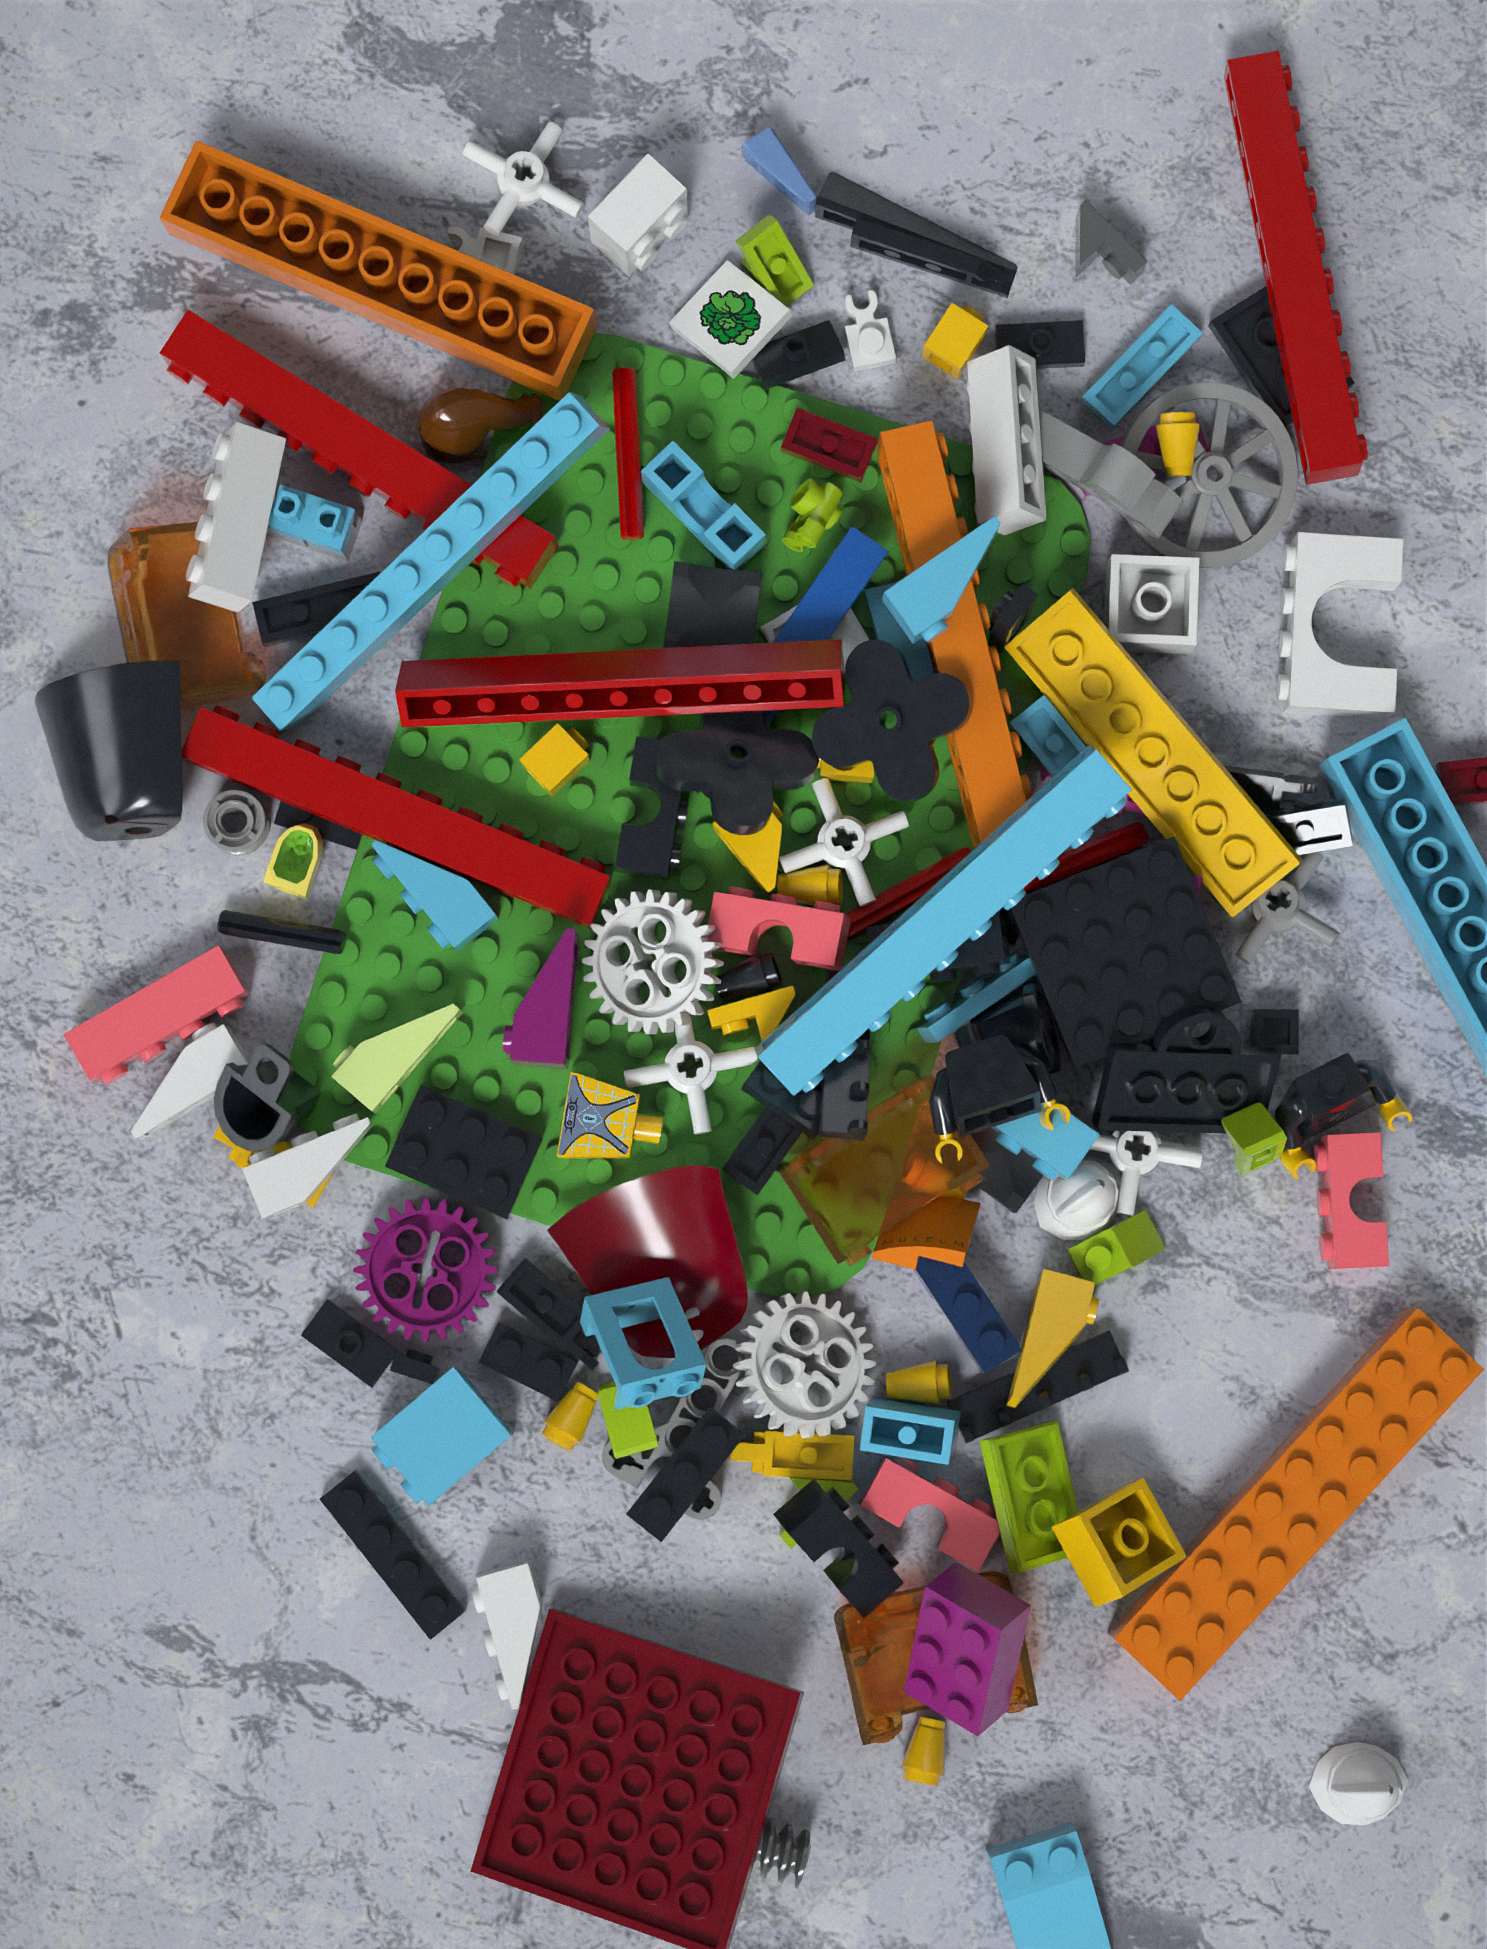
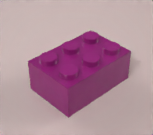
(966, 1648)

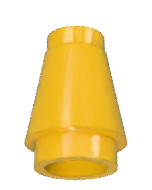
(1178, 442)
(813, 885)
(920, 1383)
(570, 1418)
(926, 1753)

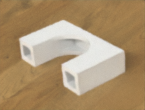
(1311, 678)

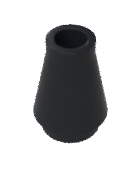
(750, 978)

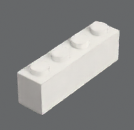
(1006, 439)
(236, 517)

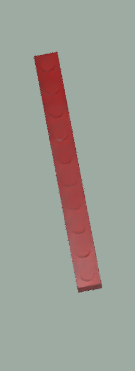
(1293, 268)
(341, 440)
(621, 683)
(396, 817)

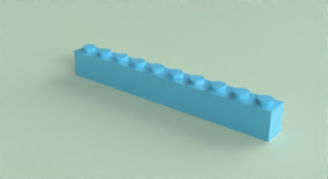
(431, 562)
(942, 920)

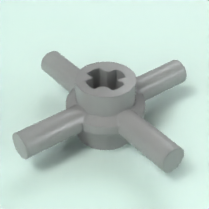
(1286, 919)

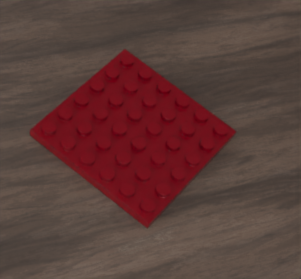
(637, 1782)

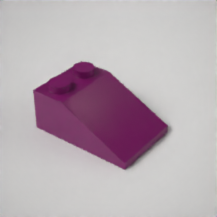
(545, 1015)

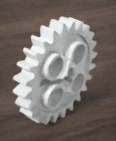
(683, 941)
(789, 1400)

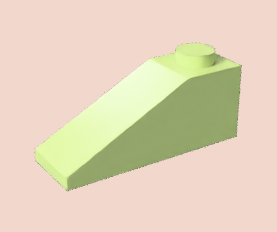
(385, 1061)

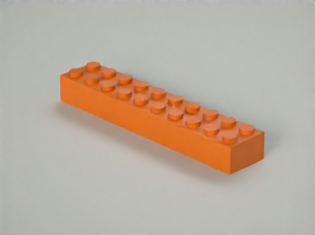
(379, 271)
(926, 525)
(1296, 1501)

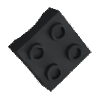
(711, 606)
(1010, 1175)

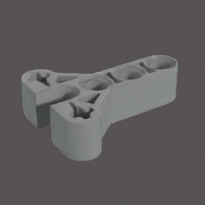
(1108, 474)
(684, 1414)

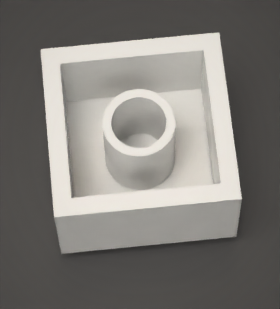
(639, 216)
(1152, 602)

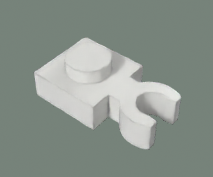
(498, 251)
(868, 339)

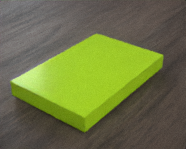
(1029, 1492)

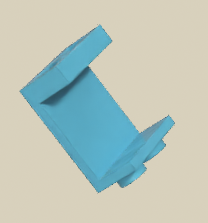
(440, 1437)

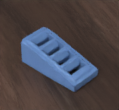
(774, 163)

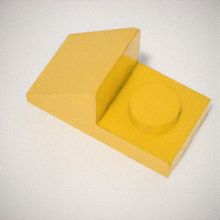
(765, 1008)

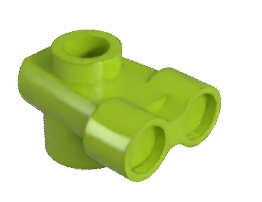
(816, 511)

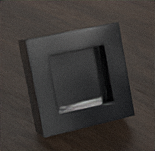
(1276, 1030)
(415, 1365)

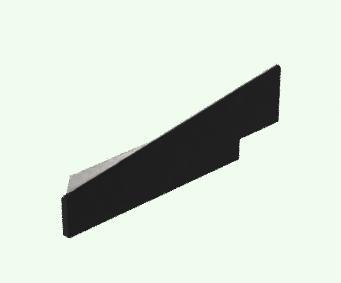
(909, 238)

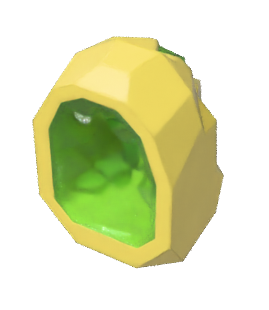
(295, 861)

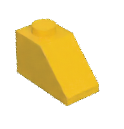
(757, 851)

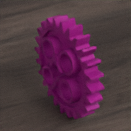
(387, 1258)

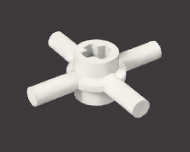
(509, 176)
(851, 828)
(705, 1076)
(1132, 1169)

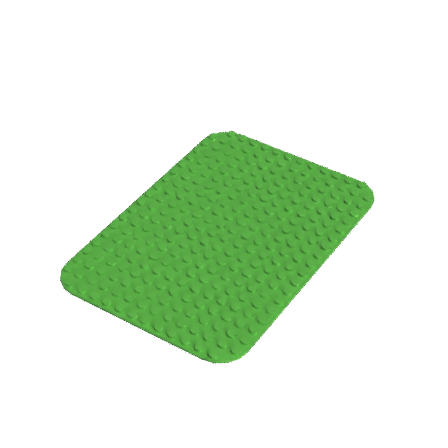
(612, 598)

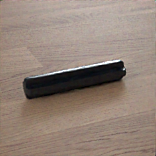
(281, 932)

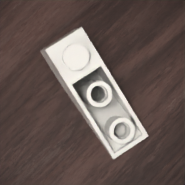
(295, 1175)
(513, 1613)

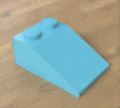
(1048, 1891)

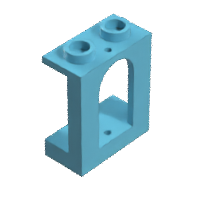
(636, 1385)

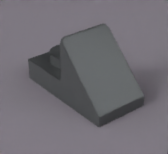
(1098, 237)

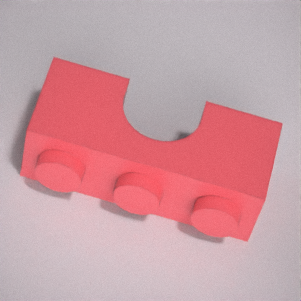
(817, 932)
(1343, 1163)
(968, 1528)

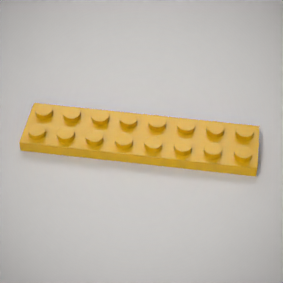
(1154, 752)

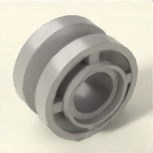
(221, 808)

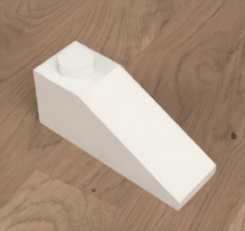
(191, 1078)

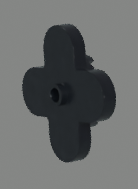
(924, 711)
(736, 766)

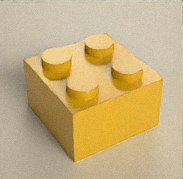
(1119, 1542)

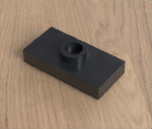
(1050, 343)
(798, 355)
(350, 1343)

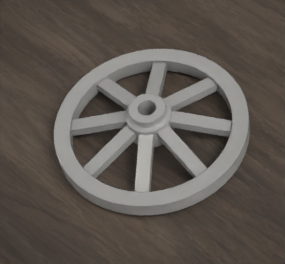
(1200, 484)

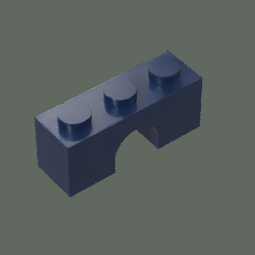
(969, 1312)

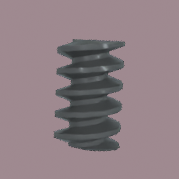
(783, 1851)

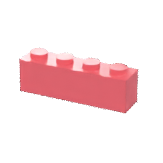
(157, 1015)

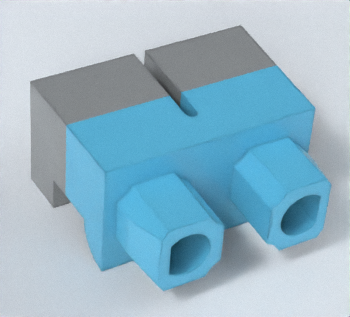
(314, 521)

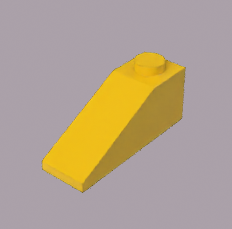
(1055, 1320)

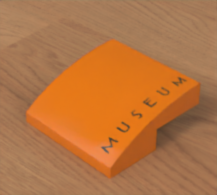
(934, 1232)

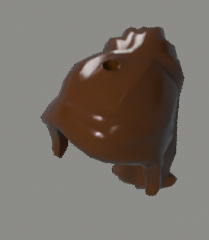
(461, 418)

